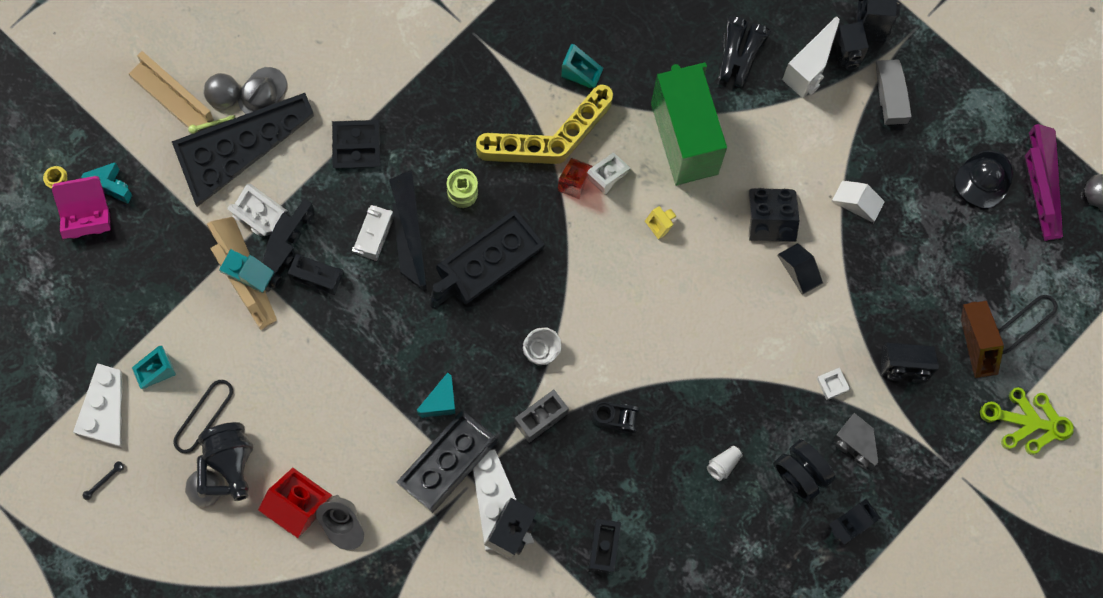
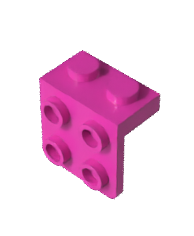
(81, 207)

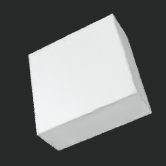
(833, 383)

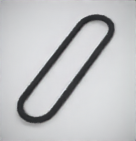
(1035, 327)
(196, 408)

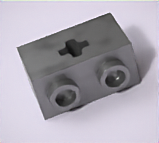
(541, 415)

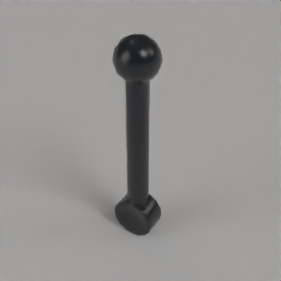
(118, 467)

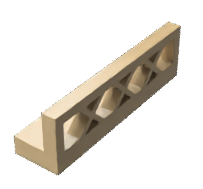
(169, 93)

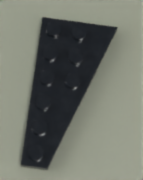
(227, 149)

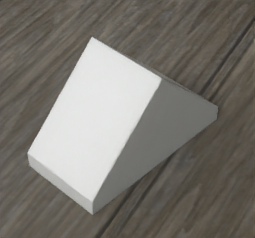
(859, 199)

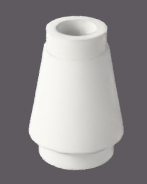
(724, 463)

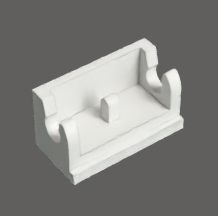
(373, 232)

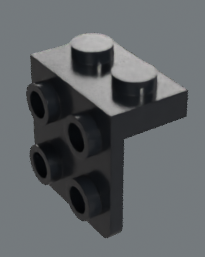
(773, 215)

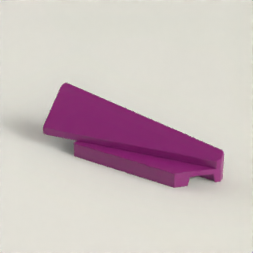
(1044, 178)

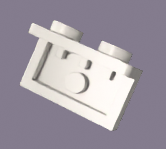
(257, 210)

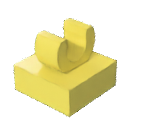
(660, 221)

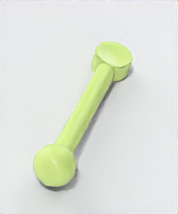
(193, 128)

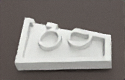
(101, 410)

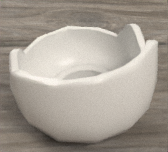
(542, 346)

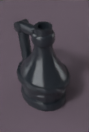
(226, 451)

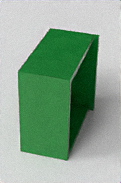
(688, 123)

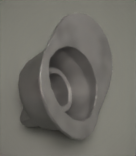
(262, 89)
(341, 523)

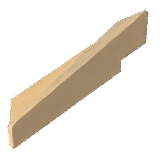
(229, 237)

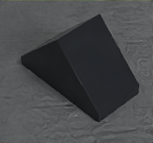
(801, 268)

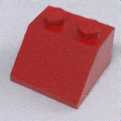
(294, 502)

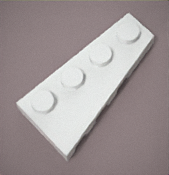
(493, 493)

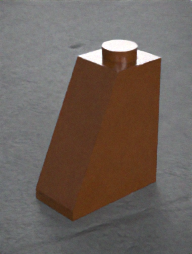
(982, 339)

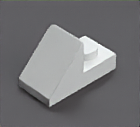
(607, 172)

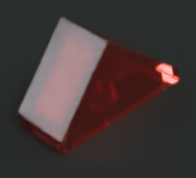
(574, 178)

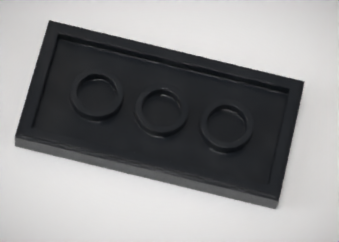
(447, 461)

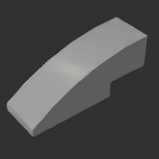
(893, 92)

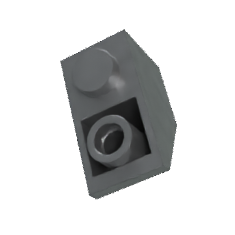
(859, 440)

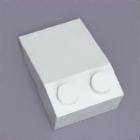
(807, 66)

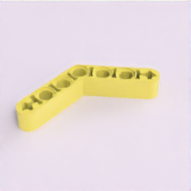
(546, 143)

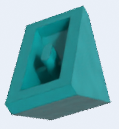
(580, 68)
(153, 368)
(439, 401)

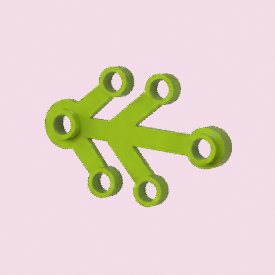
(1030, 421)

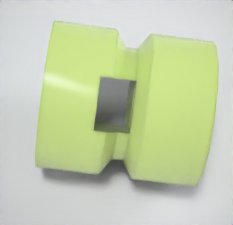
(462, 188)

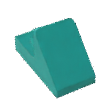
(107, 176)
(246, 270)

